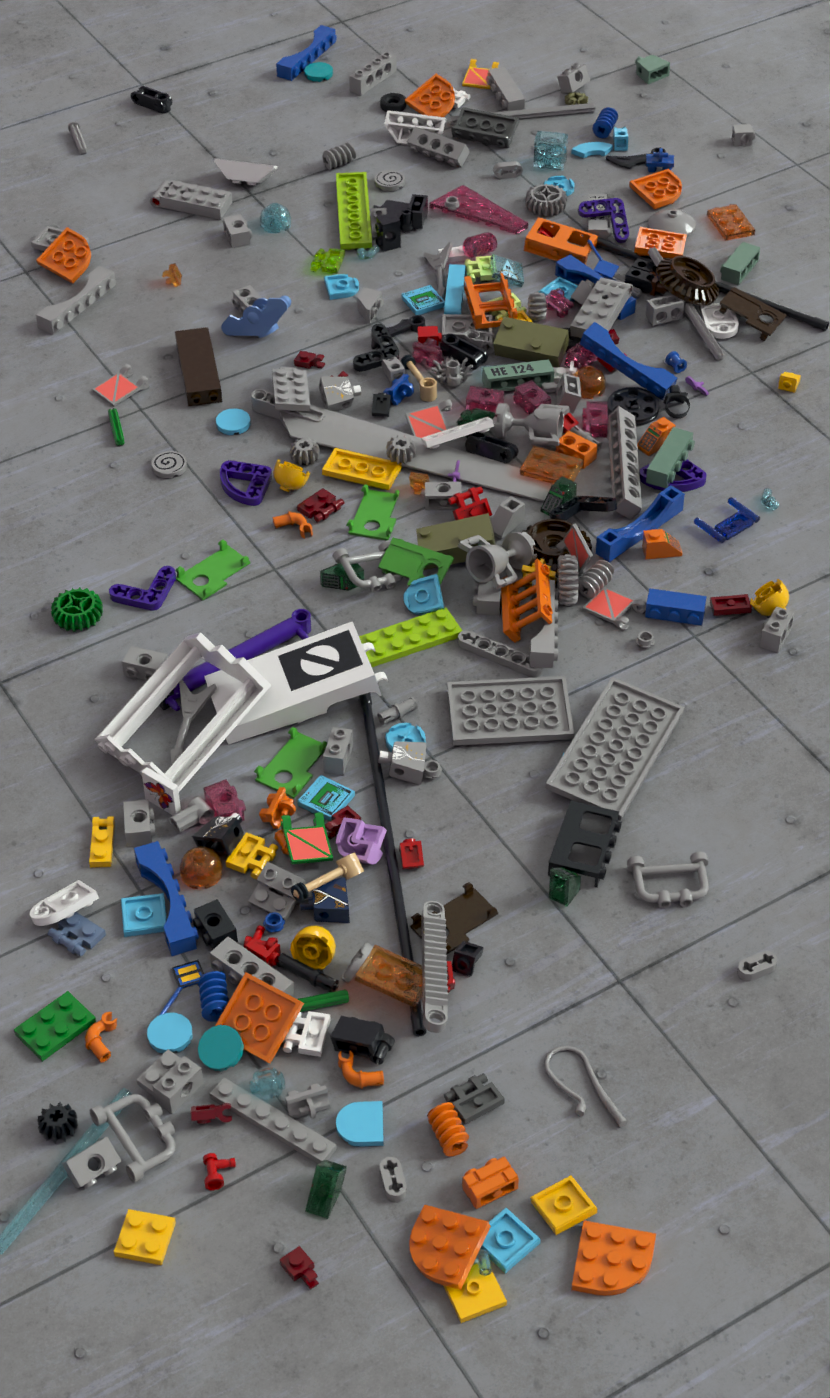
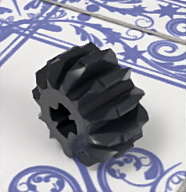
(57, 1122)

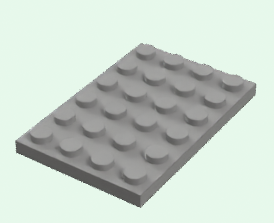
(510, 710)

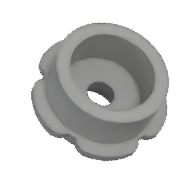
(452, 203)
(645, 639)
(432, 769)

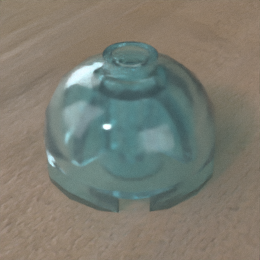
(275, 218)

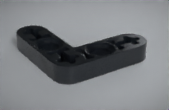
(365, 362)
(583, 503)

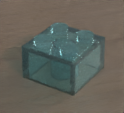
(550, 150)

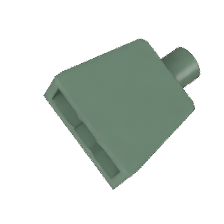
(652, 68)

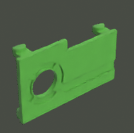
(377, 508)
(410, 560)
(215, 568)
(295, 758)

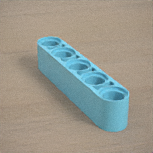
(455, 289)

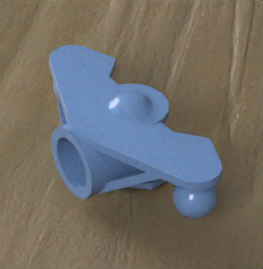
(257, 319)

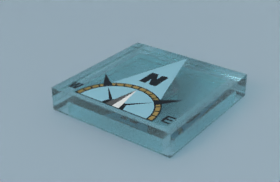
(511, 270)

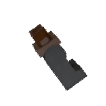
(643, 276)

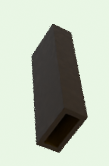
(198, 366)

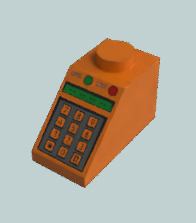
(655, 436)
(660, 545)

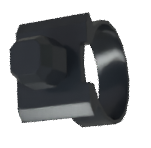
(675, 395)

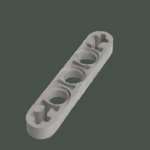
(471, 641)

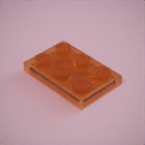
(730, 222)
(550, 465)
(392, 976)

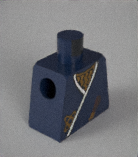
(329, 902)

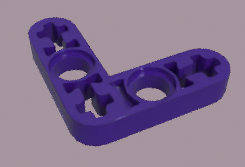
(610, 210)
(123, 593)

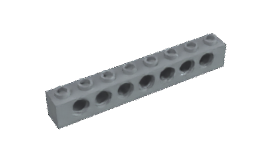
(624, 462)

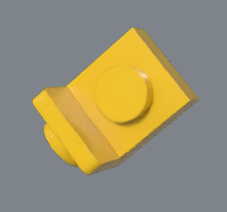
(789, 381)

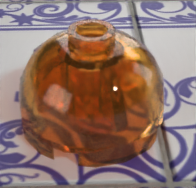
(591, 381)
(200, 867)

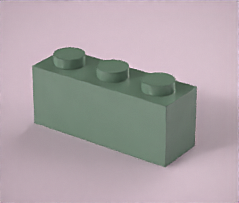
(740, 263)

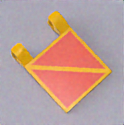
(476, 76)

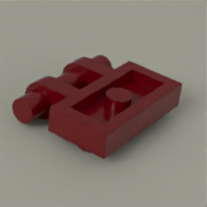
(320, 505)

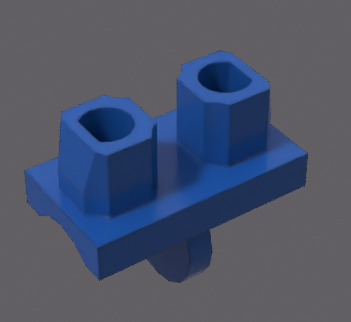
(659, 159)
(400, 389)

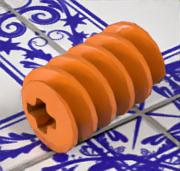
(448, 1129)

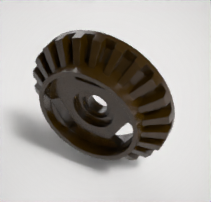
(688, 280)
(550, 533)

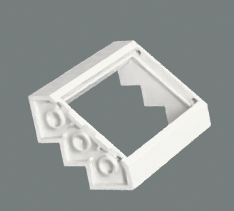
(157, 689)

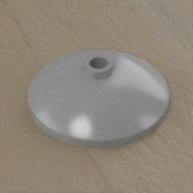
(672, 221)

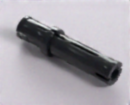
(315, 976)

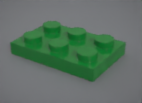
(55, 1026)

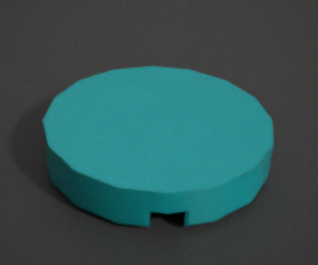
(318, 71)
(220, 1048)

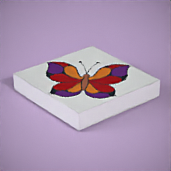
(161, 791)

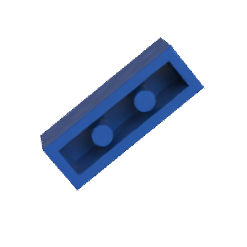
(675, 606)

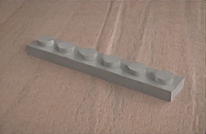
(273, 1121)

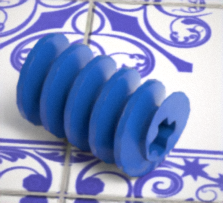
(605, 122)
(213, 995)

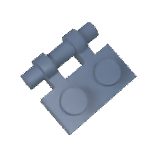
(79, 928)

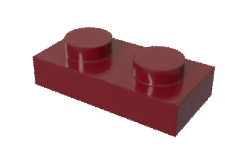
(730, 604)

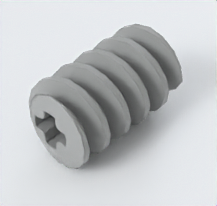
(339, 155)
(595, 579)

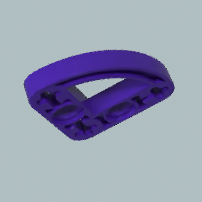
(259, 475)
(692, 478)

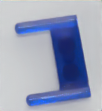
(732, 525)

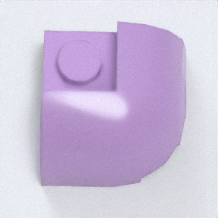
(361, 839)

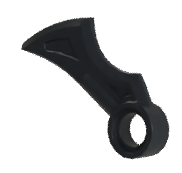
(630, 161)
(403, 326)

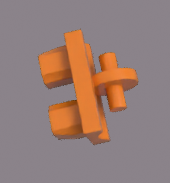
(279, 805)

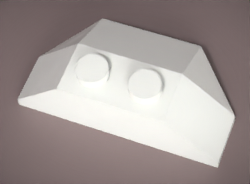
(402, 124)
(245, 171)

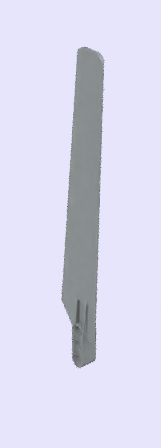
(366, 438)

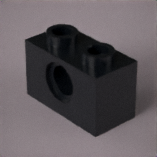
(388, 232)
(214, 924)

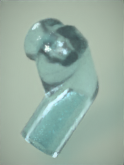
(362, 254)
(769, 501)
(483, 1262)

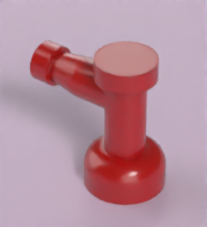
(257, 938)
(215, 1180)

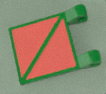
(307, 843)

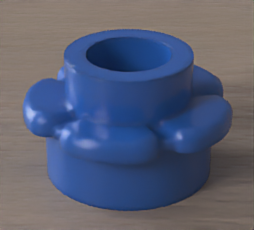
(273, 922)

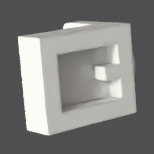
(559, 371)

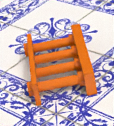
(511, 600)

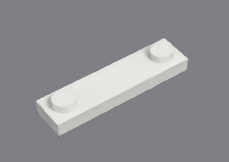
(481, 425)

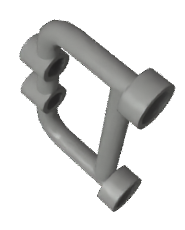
(374, 583)
(685, 896)
(152, 1113)

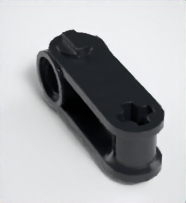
(152, 99)
(460, 349)
(491, 447)

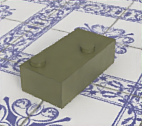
(530, 341)
(446, 536)

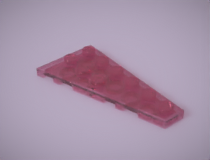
(476, 208)

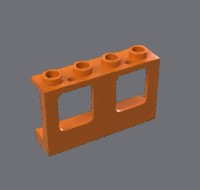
(557, 246)
(478, 308)

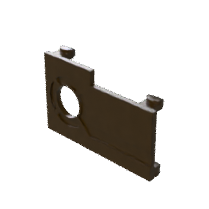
(751, 310)
(461, 916)

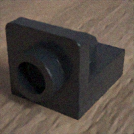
(381, 404)
(465, 958)

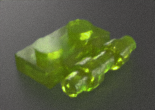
(331, 262)

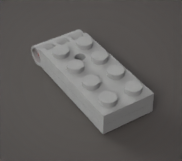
(192, 199)
(601, 306)

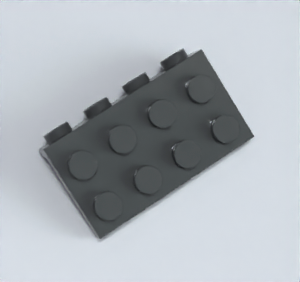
(485, 127)

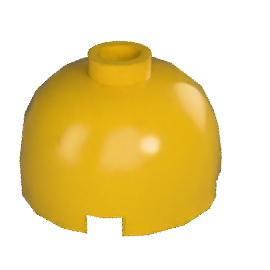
(289, 476)
(769, 597)
(313, 947)

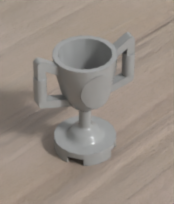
(544, 423)
(488, 560)

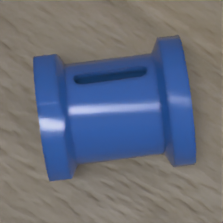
(676, 362)

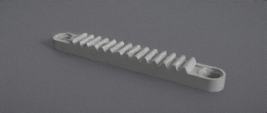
(434, 967)

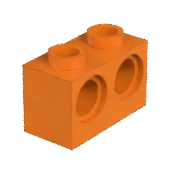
(577, 446)

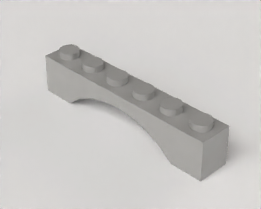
(56, 316)
(542, 645)

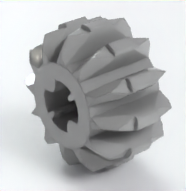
(537, 306)
(401, 449)
(304, 451)

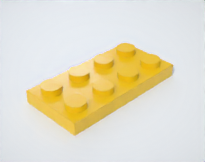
(361, 468)

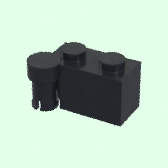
(415, 214)
(362, 1038)

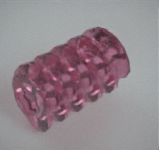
(479, 244)

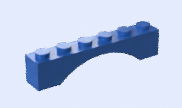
(291, 66)
(576, 271)
(655, 380)
(616, 541)
(178, 930)

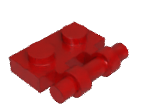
(476, 508)

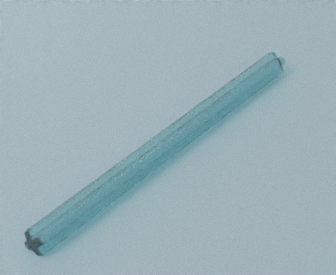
(52, 1182)

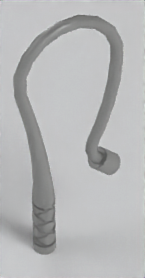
(581, 1107)

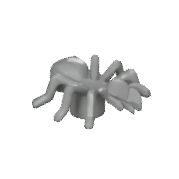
(452, 371)

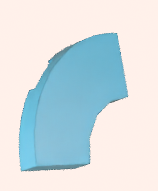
(592, 148)

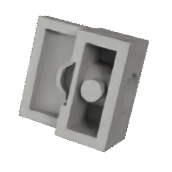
(277, 880)
(171, 1080)

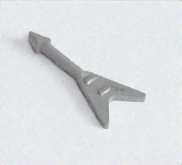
(439, 262)
(191, 707)

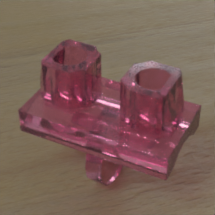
(556, 301)
(429, 351)

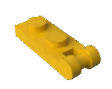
(102, 842)

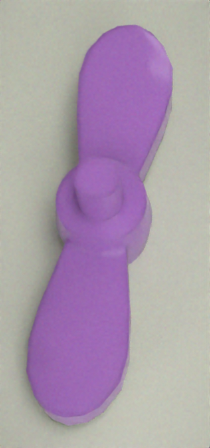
(696, 385)
(456, 475)

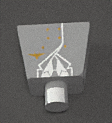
(337, 392)
(405, 761)

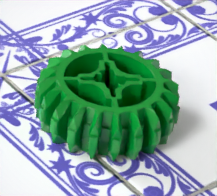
(77, 609)

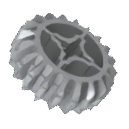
(546, 199)
(567, 579)

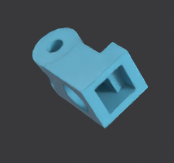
(620, 139)

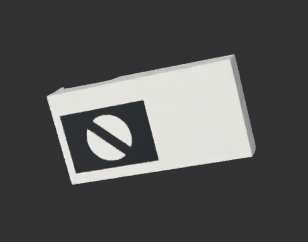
(303, 680)

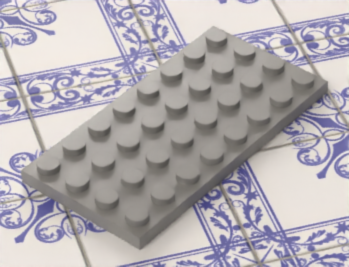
(615, 747)

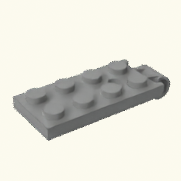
(290, 389)

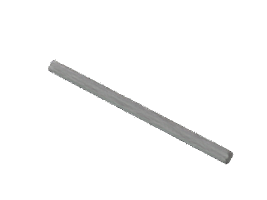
(542, 112)
(693, 315)

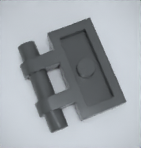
(478, 1102)

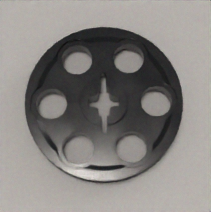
(635, 405)

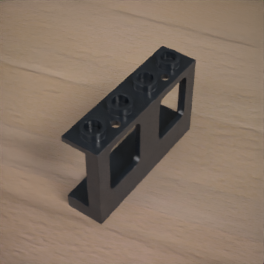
(572, 834)

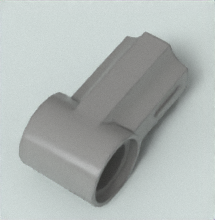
(197, 812)

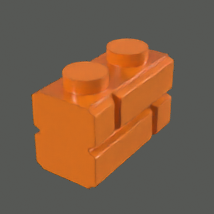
(489, 1182)

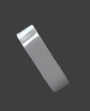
(508, 168)
(756, 964)
(397, 1178)

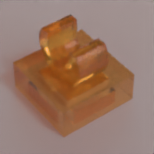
(174, 274)
(417, 481)

